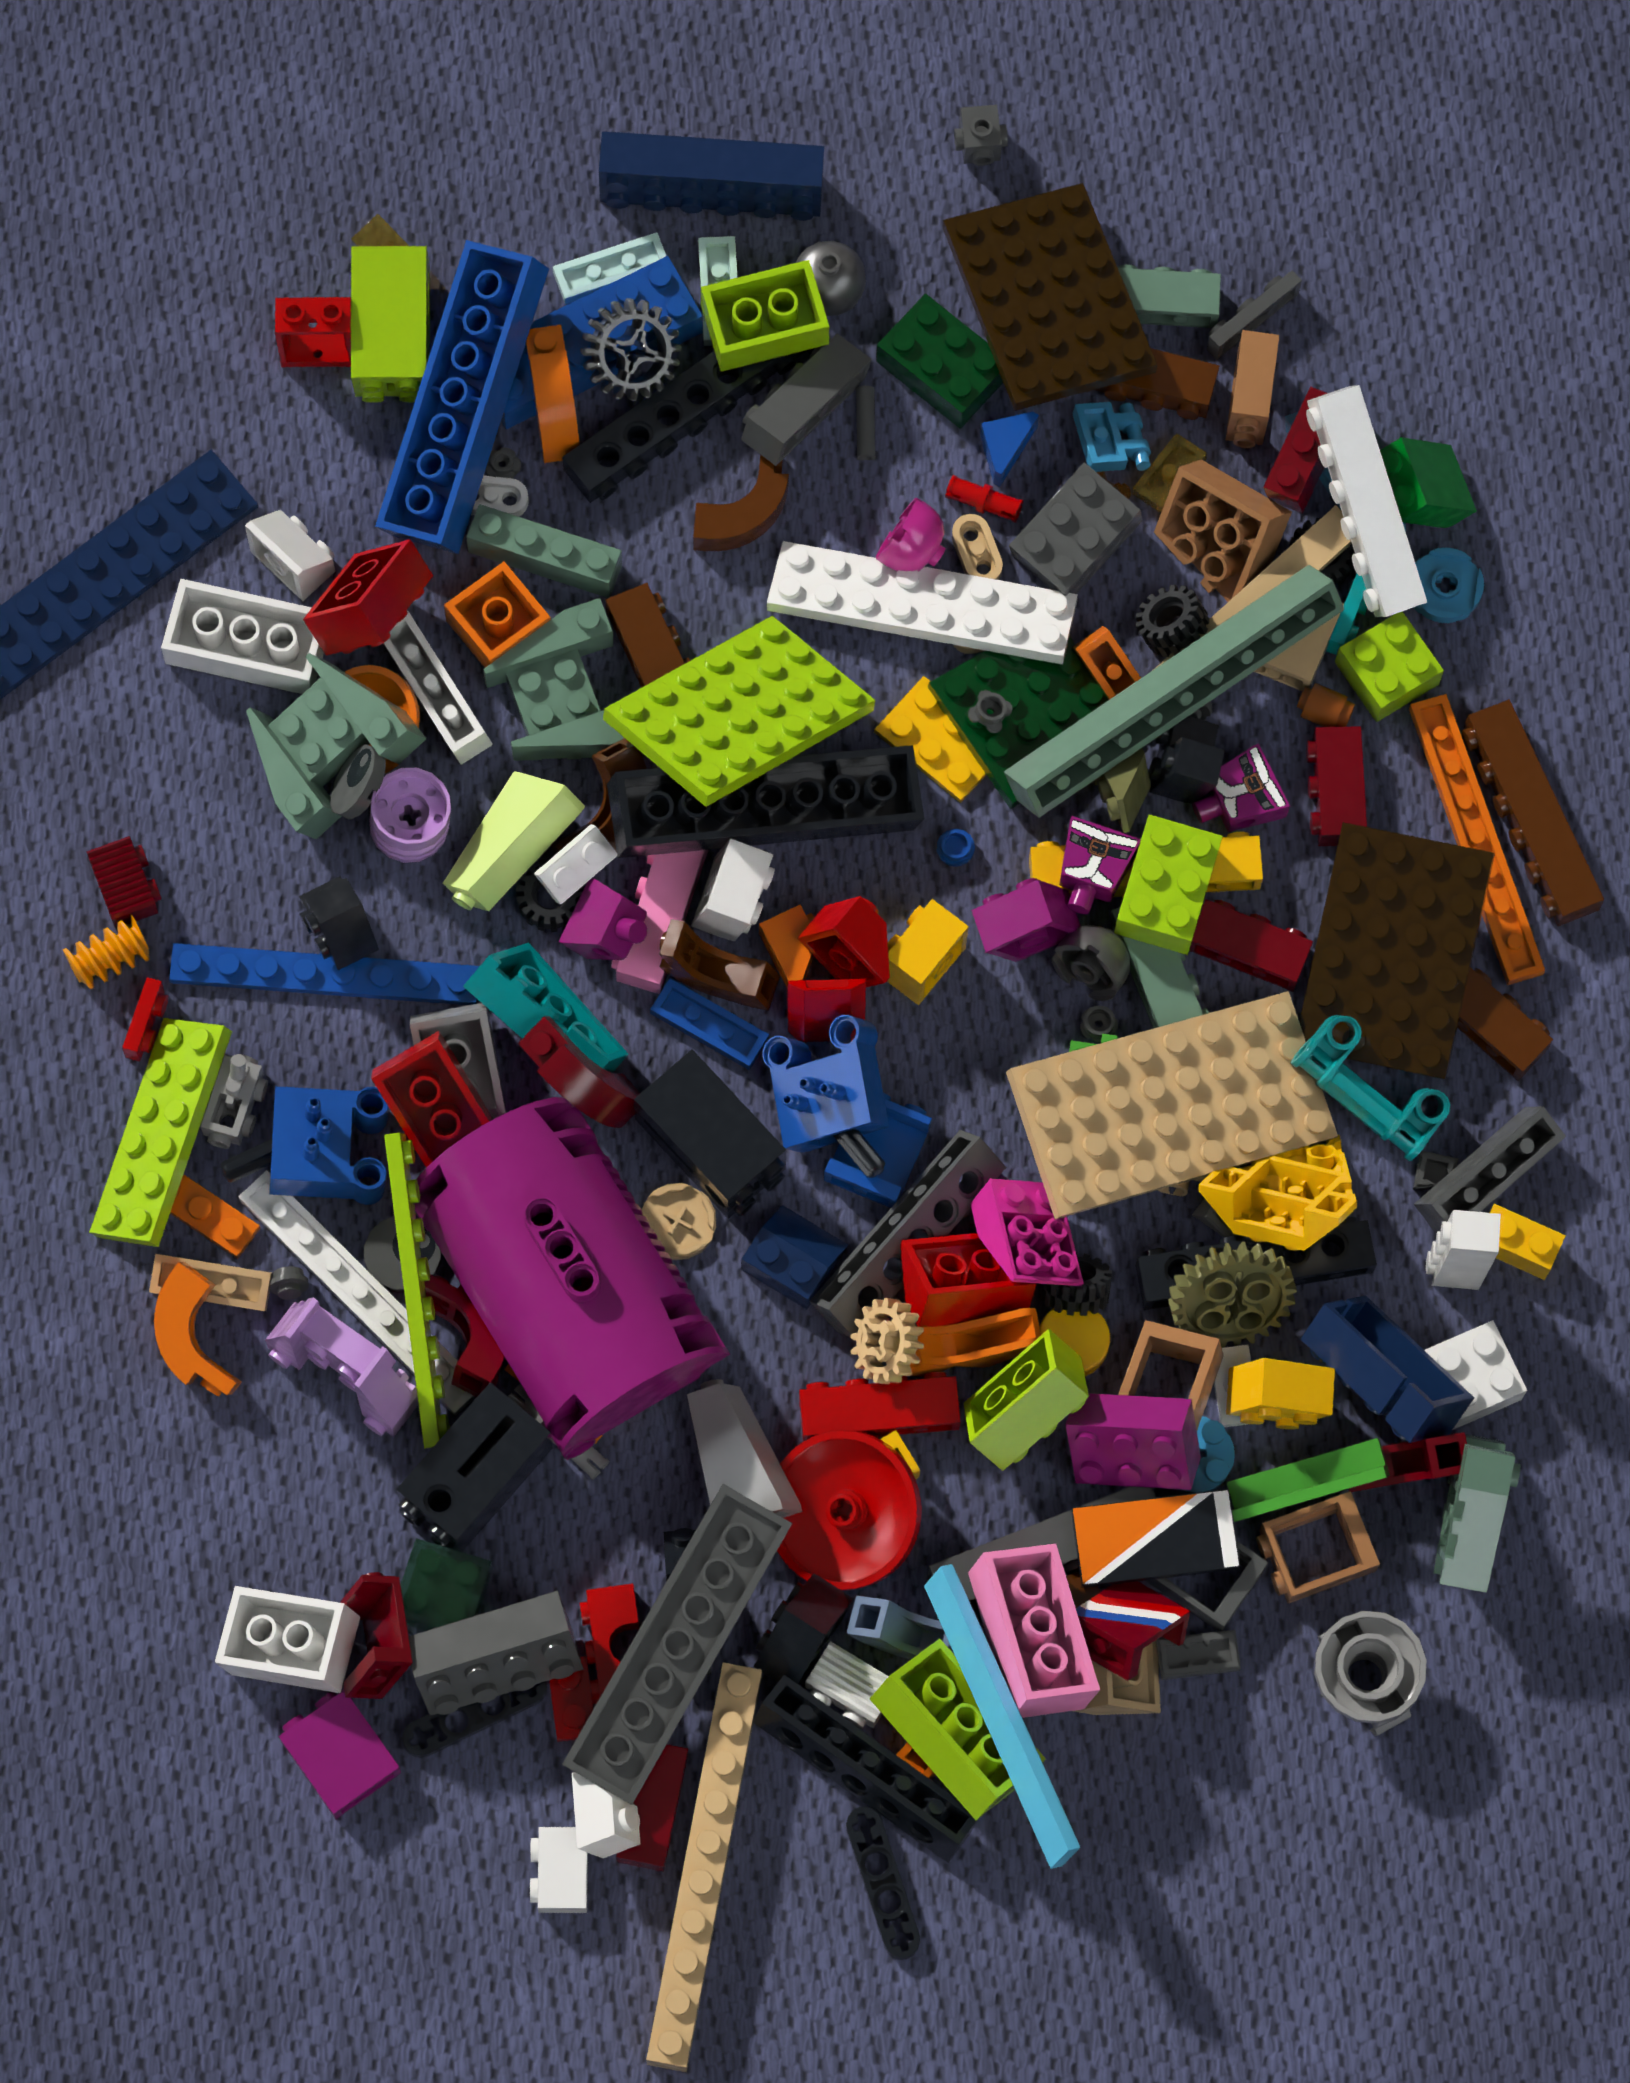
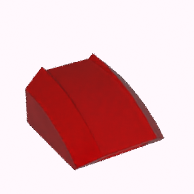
(816, 1004)

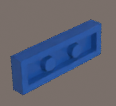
(709, 1024)

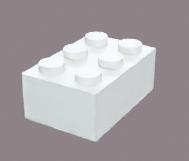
(287, 1639)

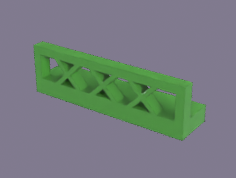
(1307, 1479)

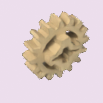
(887, 1341)

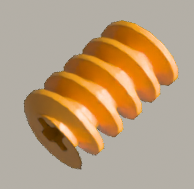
(107, 953)

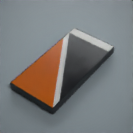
(1155, 1538)

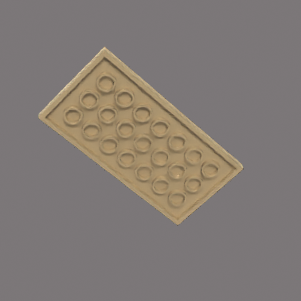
(1169, 1105)

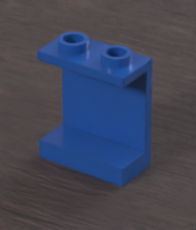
(896, 1145)

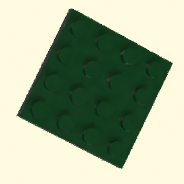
(1043, 701)

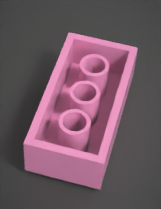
(1034, 1629)

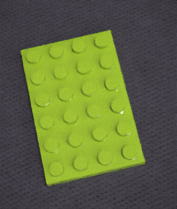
(738, 710)

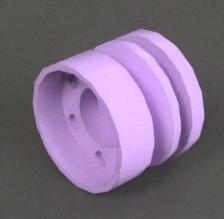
(427, 802)

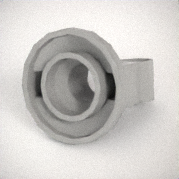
(1394, 1651)

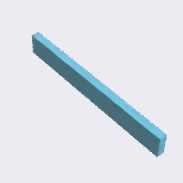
(1002, 1717)

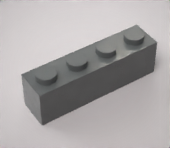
(805, 399)
(1492, 1166)

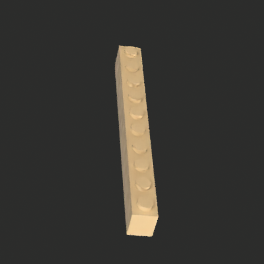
(704, 1867)

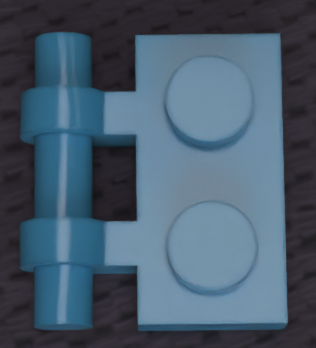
(1101, 437)

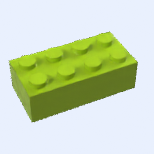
(942, 1723)

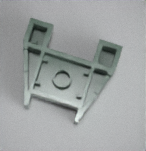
(554, 687)
(318, 735)
(1475, 1513)

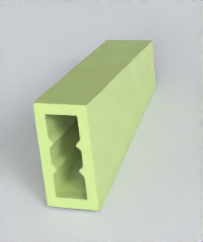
(511, 839)

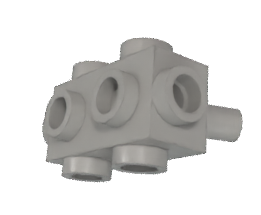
(234, 1095)

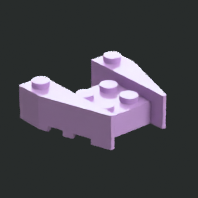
(363, 1367)

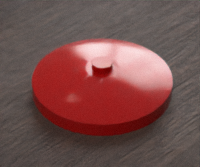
(855, 1508)

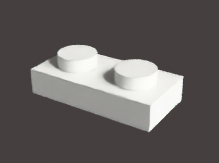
(576, 864)

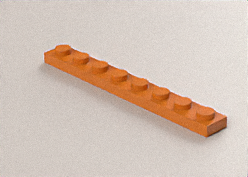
(1475, 830)

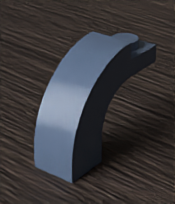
(893, 1628)

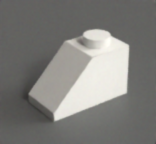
(603, 1820)

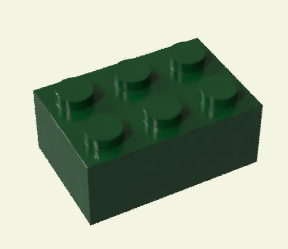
(940, 360)

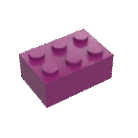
(1134, 1441)

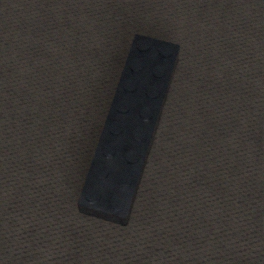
(791, 803)

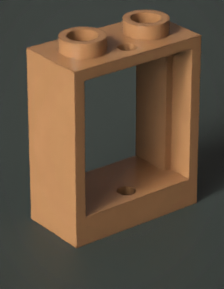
(1252, 388)
(1179, 1345)
(1354, 1532)

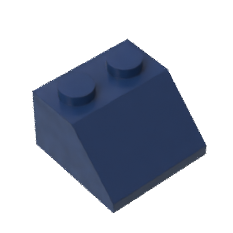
(792, 1256)

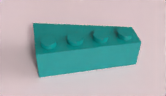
(525, 989)

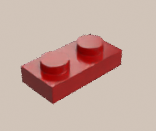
(140, 1035)
(571, 1703)

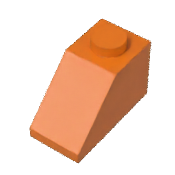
(1106, 662)
(784, 948)

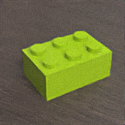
(765, 315)
(1168, 884)
(1026, 1400)

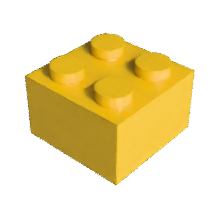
(925, 950)
(1280, 1392)

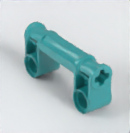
(1361, 1097)

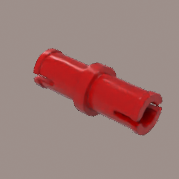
(984, 498)

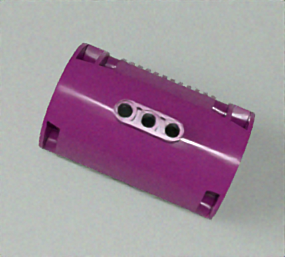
(577, 1353)

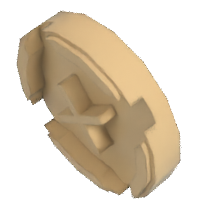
(681, 1219)

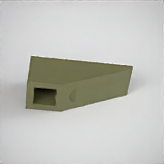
(1125, 789)

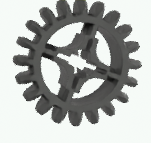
(628, 366)

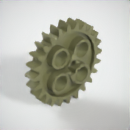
(1208, 1289)

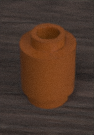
(1325, 706)

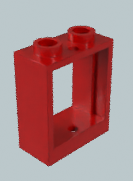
(300, 342)

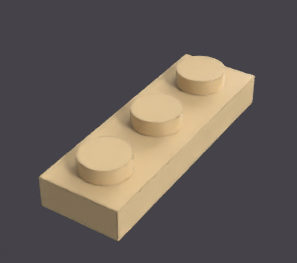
(233, 1284)

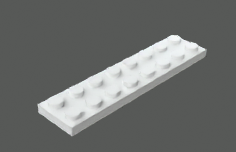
(923, 603)

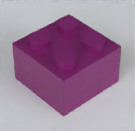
(1025, 920)

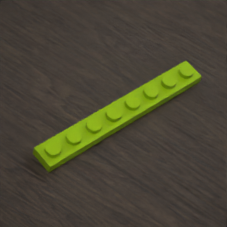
(414, 1273)

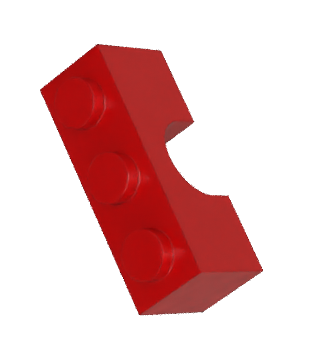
(609, 1613)

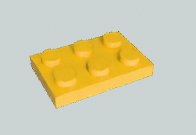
(935, 741)

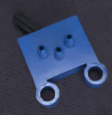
(832, 1096)
(314, 1145)

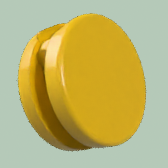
(1084, 1334)

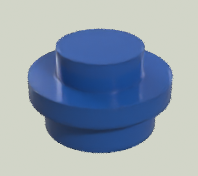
(955, 847)

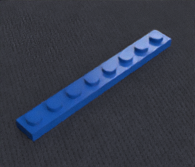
(314, 975)

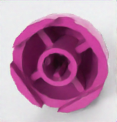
(914, 539)

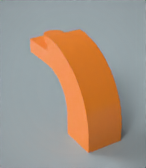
(552, 392)
(175, 1331)

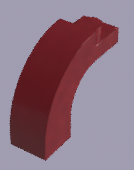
(584, 1084)
(482, 1357)
(1421, 1460)

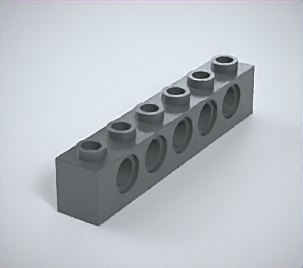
(913, 1213)

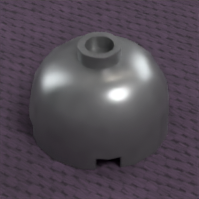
(837, 275)
(1091, 955)

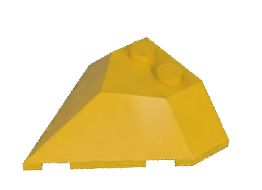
(1285, 1196)

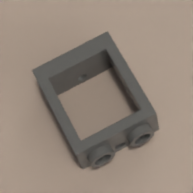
(1218, 1620)

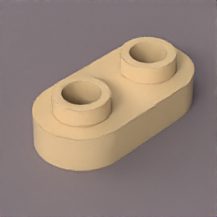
(979, 551)

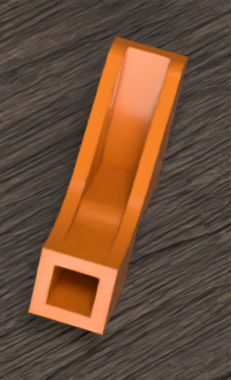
(976, 1342)

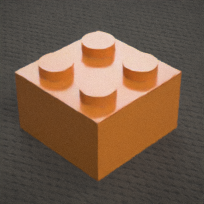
(494, 614)

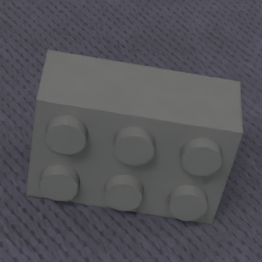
(1076, 531)

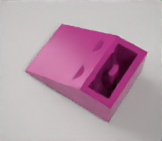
(1023, 1235)

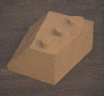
(1220, 527)

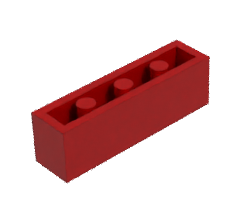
(881, 1408)

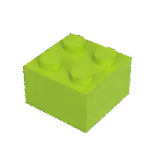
(1389, 666)

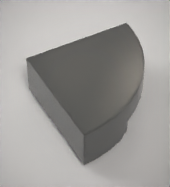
(1432, 1169)

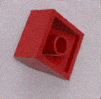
(850, 941)

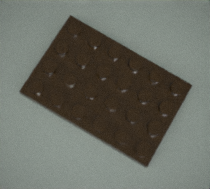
(1049, 296)
(1397, 946)

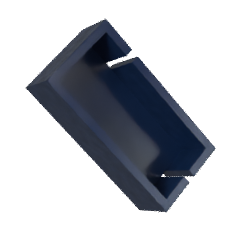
(1386, 1369)

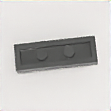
(1253, 313)

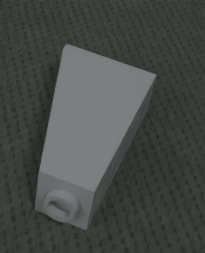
(737, 1450)

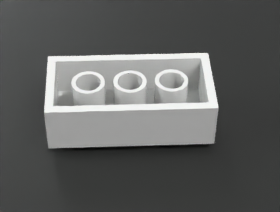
(240, 637)

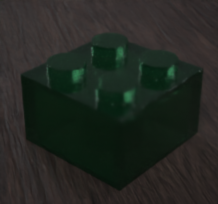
(442, 1585)

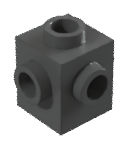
(980, 135)

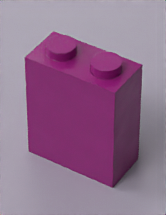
(339, 1753)

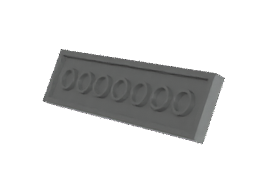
(677, 1644)

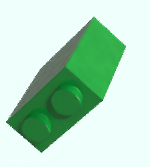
(1427, 483)

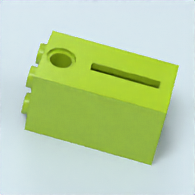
(389, 321)

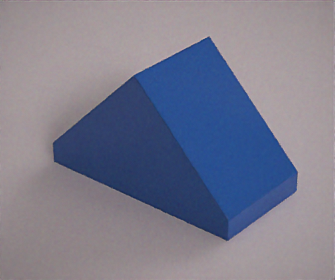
(1005, 441)

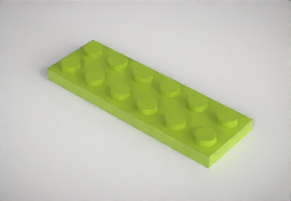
(160, 1132)

